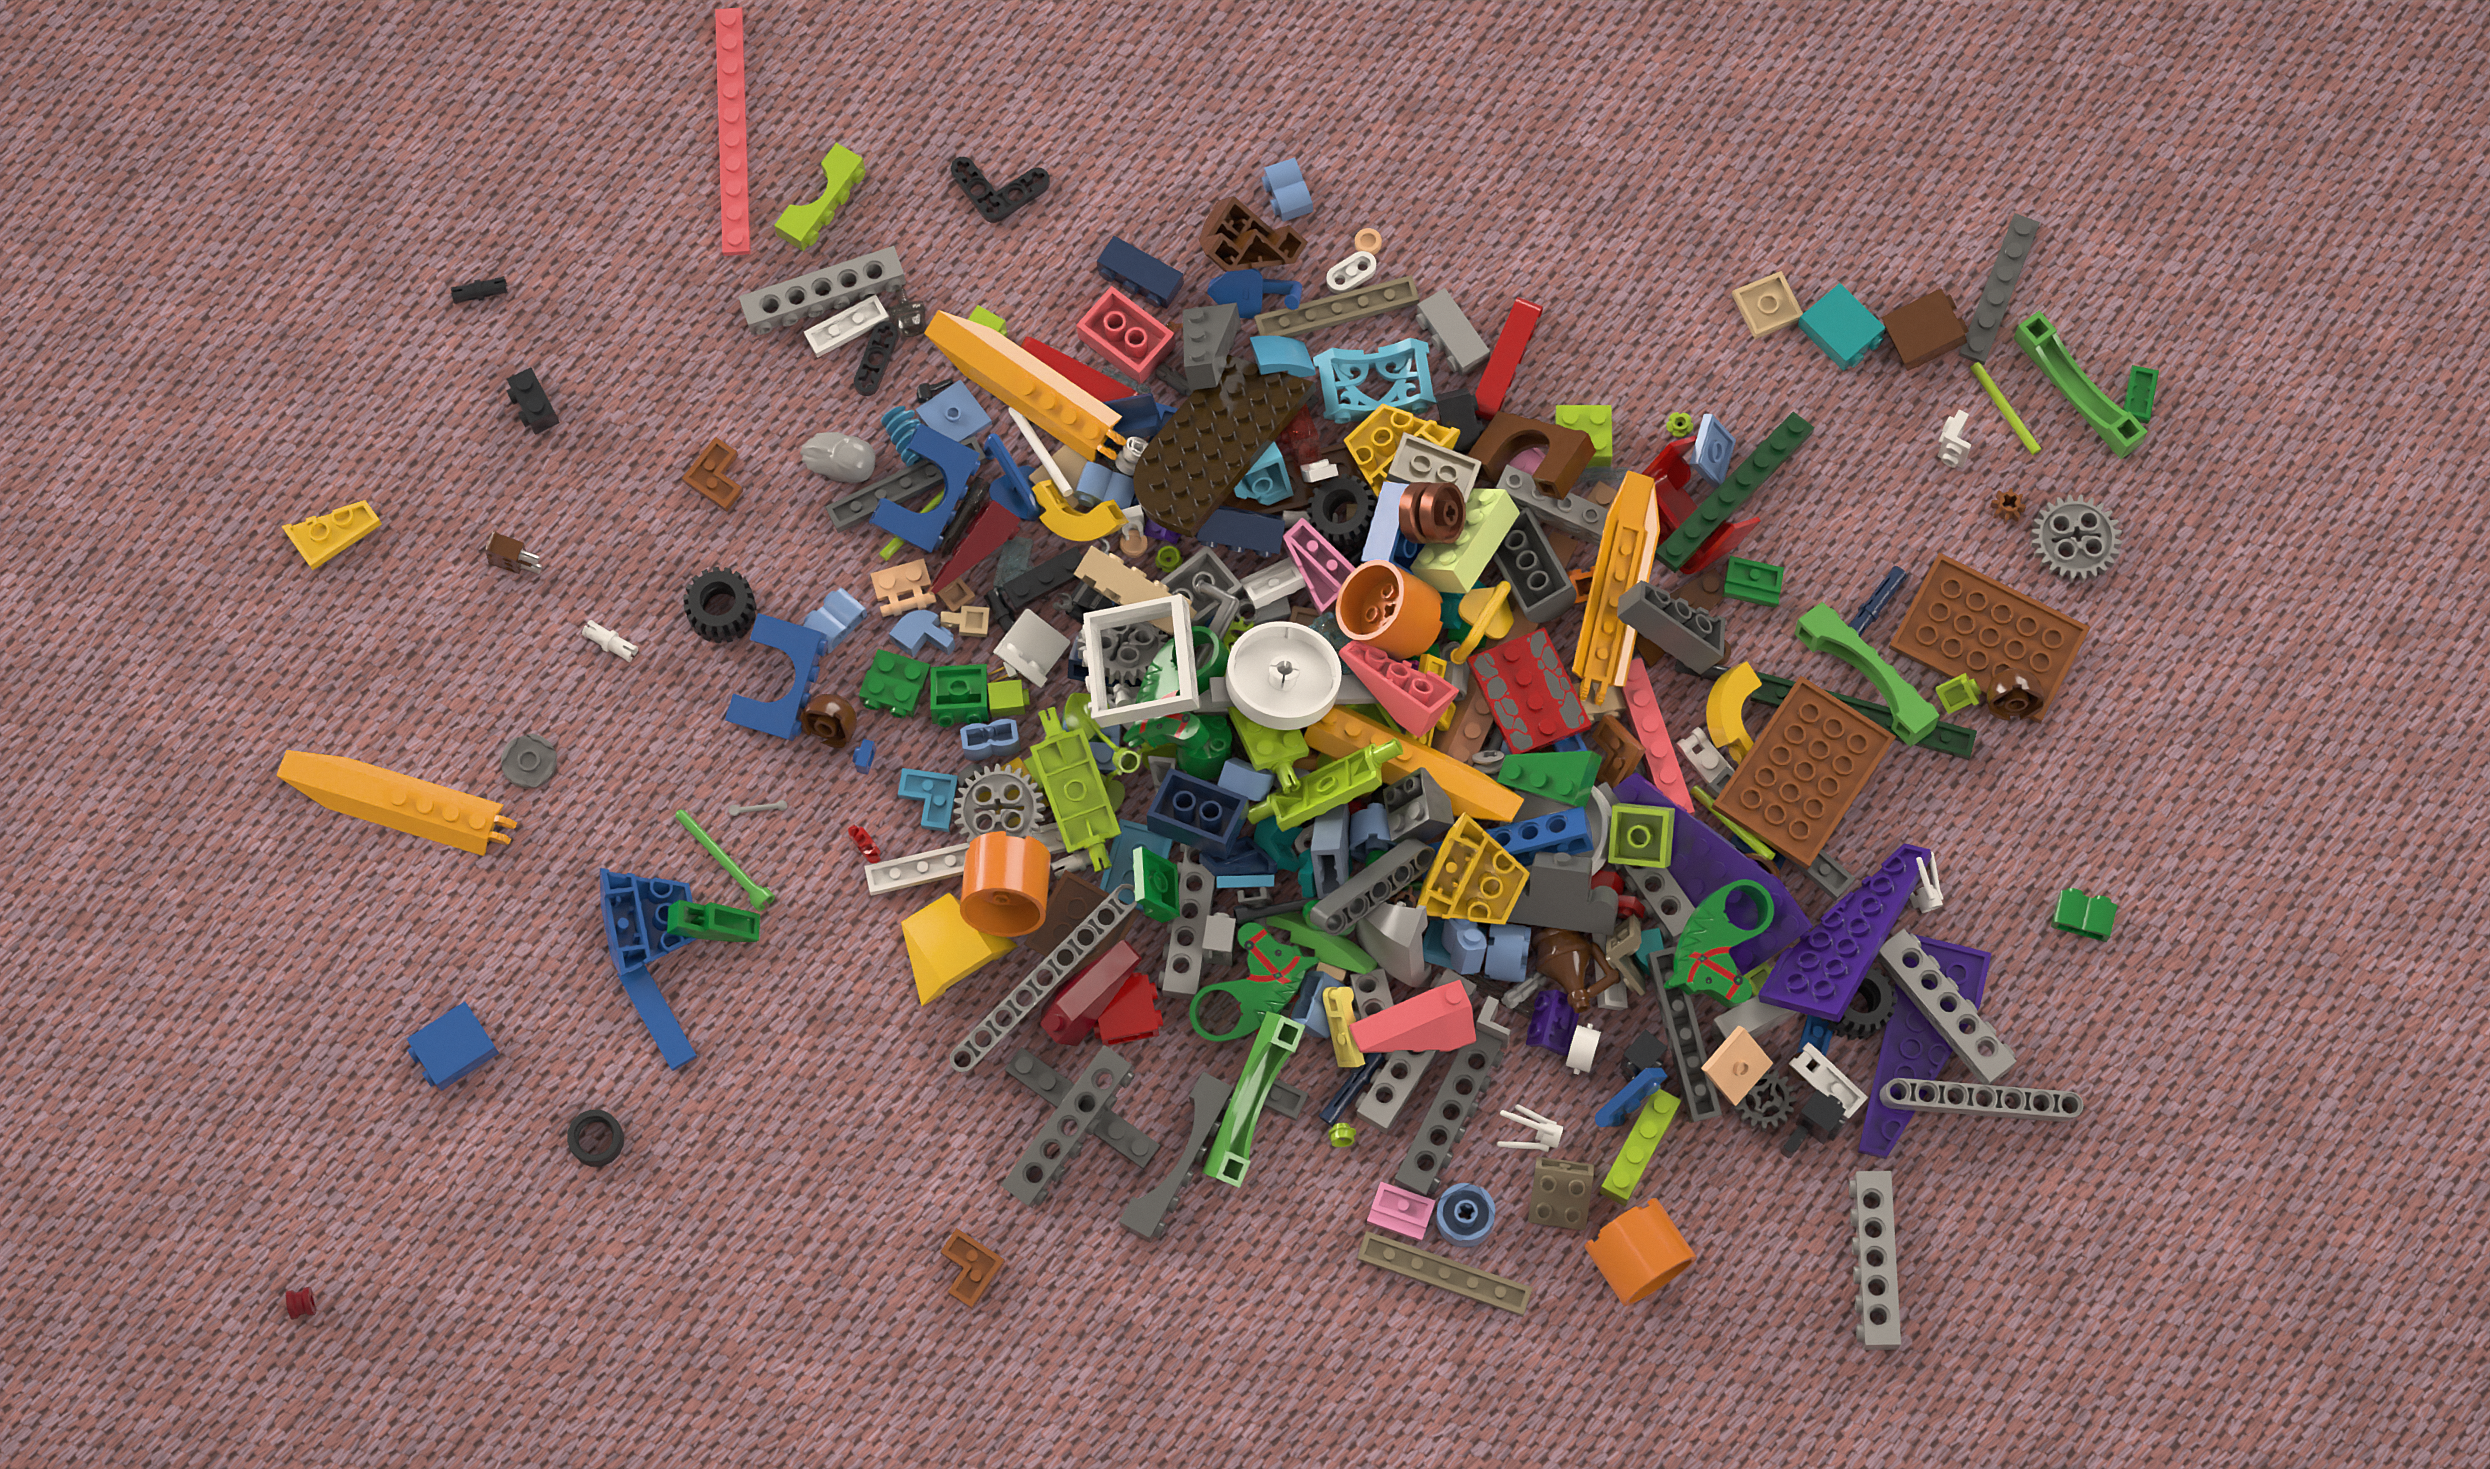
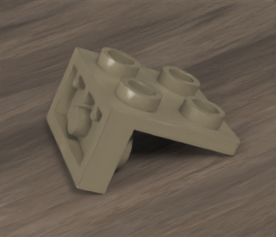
(1619, 949)
(1561, 1193)

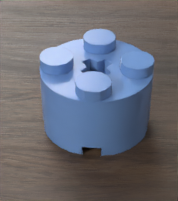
(1369, 832)
(1507, 952)
(1471, 1200)

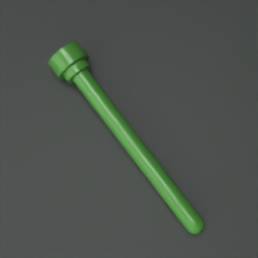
(756, 893)

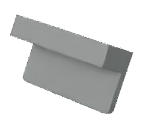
(1486, 1022)

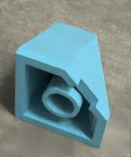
(1266, 479)

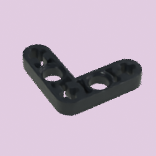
(1000, 197)

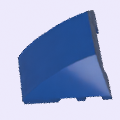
(637, 918)

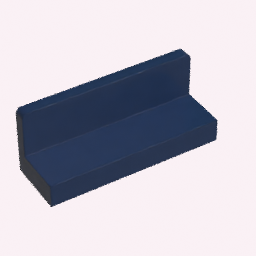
(1138, 415)

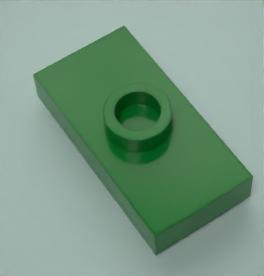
(2141, 392)

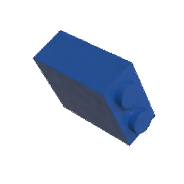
(451, 1047)

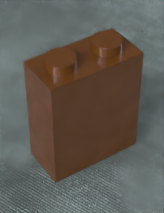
(1925, 329)

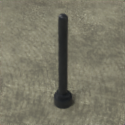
(1248, 915)

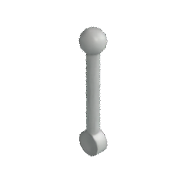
(734, 810)

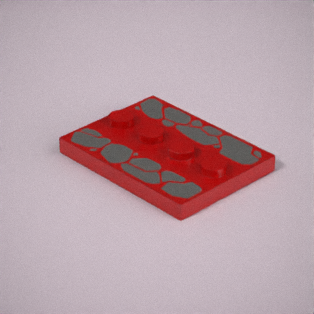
(1529, 693)

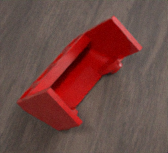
(1675, 506)

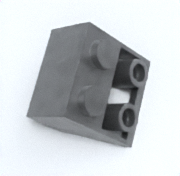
(1417, 807)

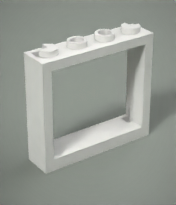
(1130, 614)

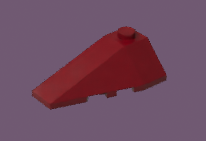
(985, 534)
(1086, 994)

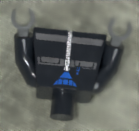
(1085, 598)

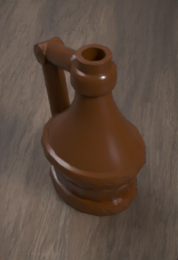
(1565, 958)

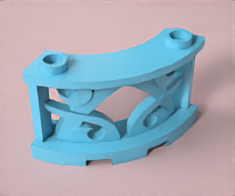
(1397, 354)

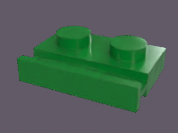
(1753, 581)

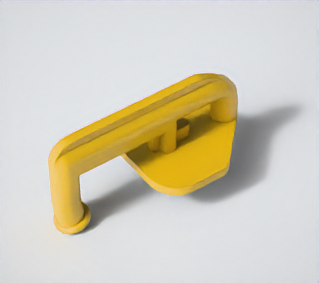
(1487, 613)

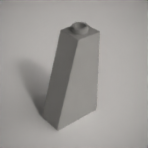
(1751, 1015)

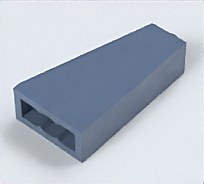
(1331, 849)

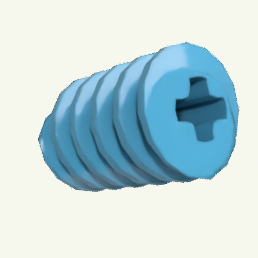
(900, 428)

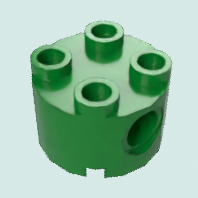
(1210, 759)

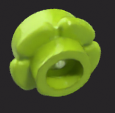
(1676, 430)
(1168, 552)
(1342, 1130)

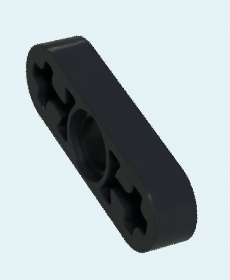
(862, 373)

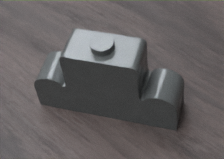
(1563, 898)

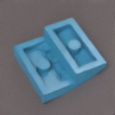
(1281, 354)
(1263, 880)

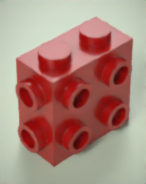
(1130, 1013)

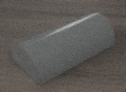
(1534, 571)

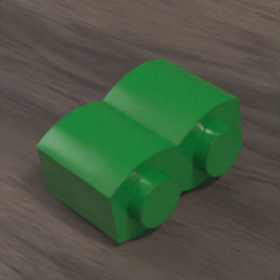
(2084, 915)

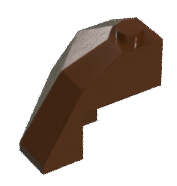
(1242, 241)

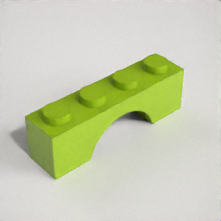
(801, 223)
(1640, 1147)

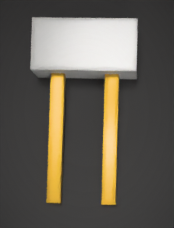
(1010, 670)

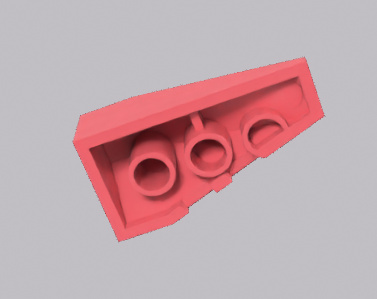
(1407, 695)
(1429, 1021)

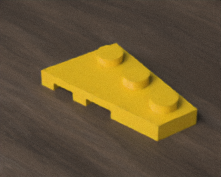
(330, 534)

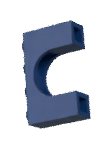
(955, 464)
(804, 649)

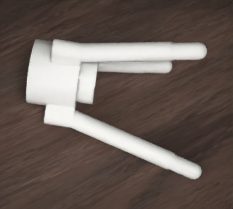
(1929, 896)
(1547, 1133)

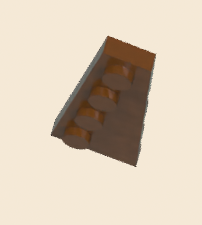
(1702, 592)

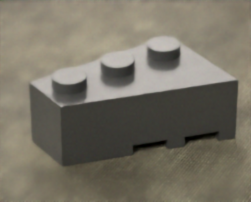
(1207, 340)

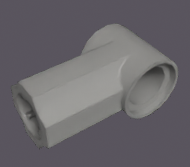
(1274, 611)
(1456, 674)

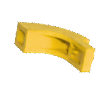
(1072, 524)
(1725, 708)

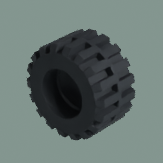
(1333, 495)
(722, 625)
(1880, 1008)

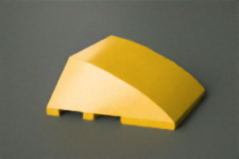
(1379, 435)
(1472, 877)
(946, 947)

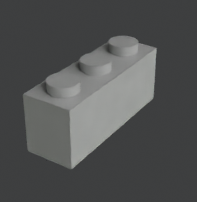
(1452, 333)

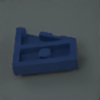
(1243, 859)

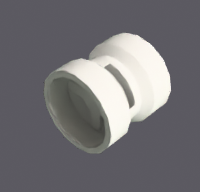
(1129, 456)

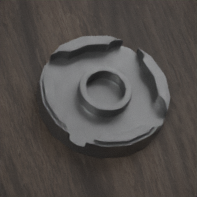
(529, 761)

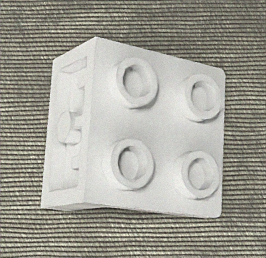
(1032, 647)

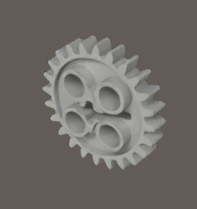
(2081, 561)
(1127, 650)
(999, 784)

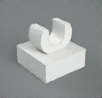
(1136, 521)

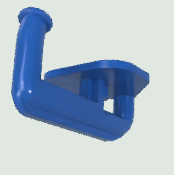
(1247, 289)
(1013, 488)

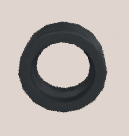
(580, 1122)

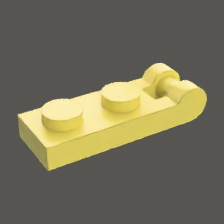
(1340, 1016)

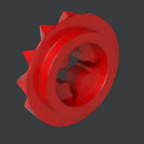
(864, 843)

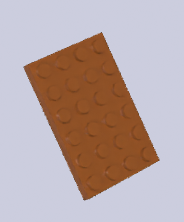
(1984, 627)
(1803, 772)

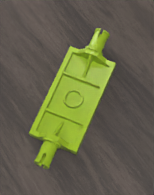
(1271, 747)
(1327, 786)
(1075, 790)

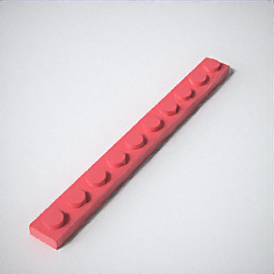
(732, 132)

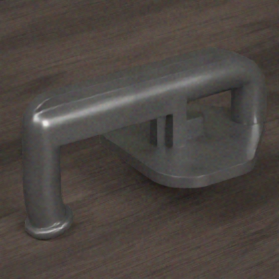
(1221, 621)

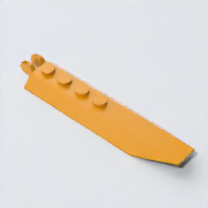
(1027, 385)
(1622, 561)
(1470, 790)
(396, 800)

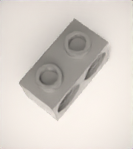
(1219, 939)
(1370, 1002)

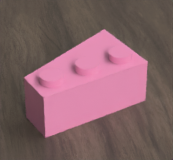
(1318, 563)

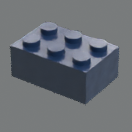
(1243, 530)
(1197, 813)

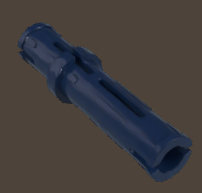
(1869, 611)
(1359, 1077)

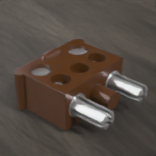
(510, 554)

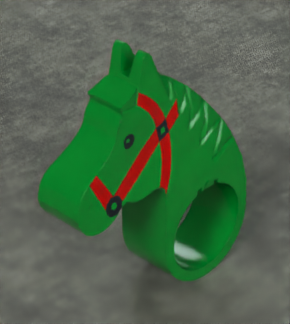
(1163, 682)
(1702, 952)
(1272, 983)

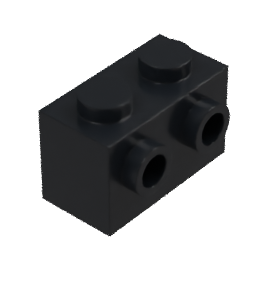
(532, 400)
(1457, 411)
(1642, 1054)
(1822, 1117)

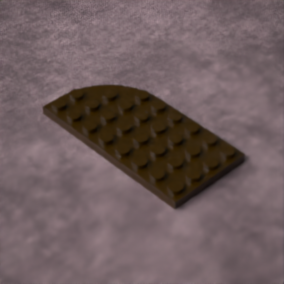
(1214, 443)

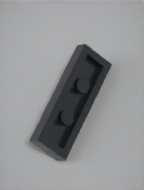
(1043, 579)

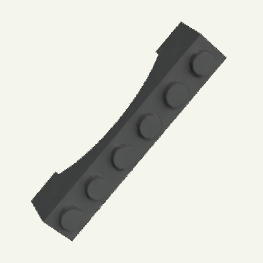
(1146, 1215)

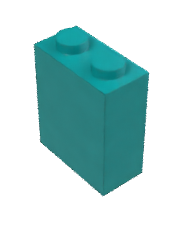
(1842, 327)

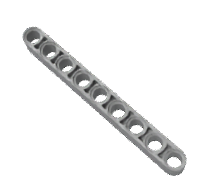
(1030, 982)

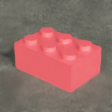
(1126, 335)

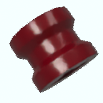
(300, 1303)

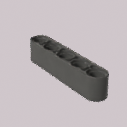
(1372, 886)

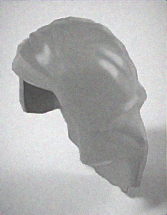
(839, 457)

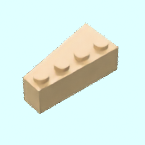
(1124, 585)

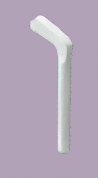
(1041, 452)

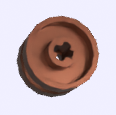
(1432, 512)

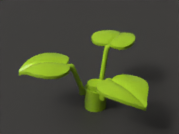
(1125, 760)

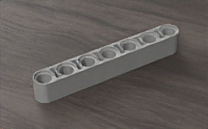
(1995, 1100)

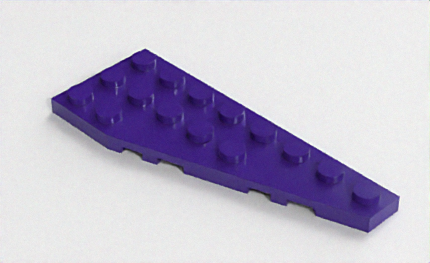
(1706, 862)
(1833, 958)
(1913, 1046)

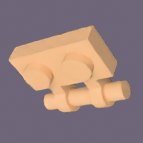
(899, 581)

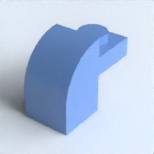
(919, 627)
(1244, 780)

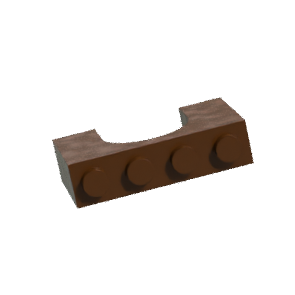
(1511, 434)

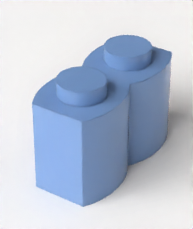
(1287, 189)
(1101, 485)
(836, 618)
(984, 740)
(1464, 944)
(1310, 1006)

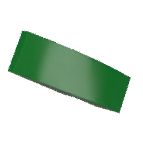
(712, 922)

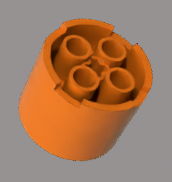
(1389, 610)
(1005, 884)
(1640, 1252)

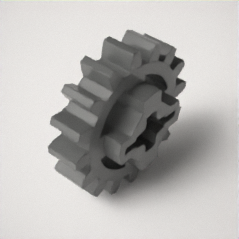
(1773, 1104)

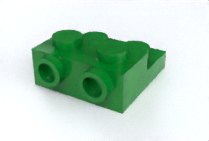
(894, 684)
(959, 694)
(1156, 885)

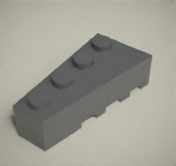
(1673, 625)

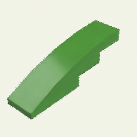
(1330, 949)

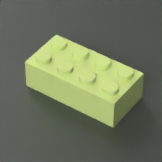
(1460, 563)

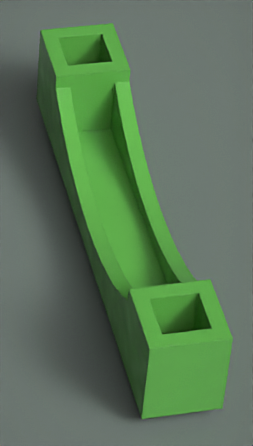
(2113, 424)
(1826, 632)
(1231, 1148)

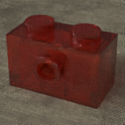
(1302, 438)

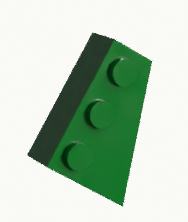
(1552, 776)

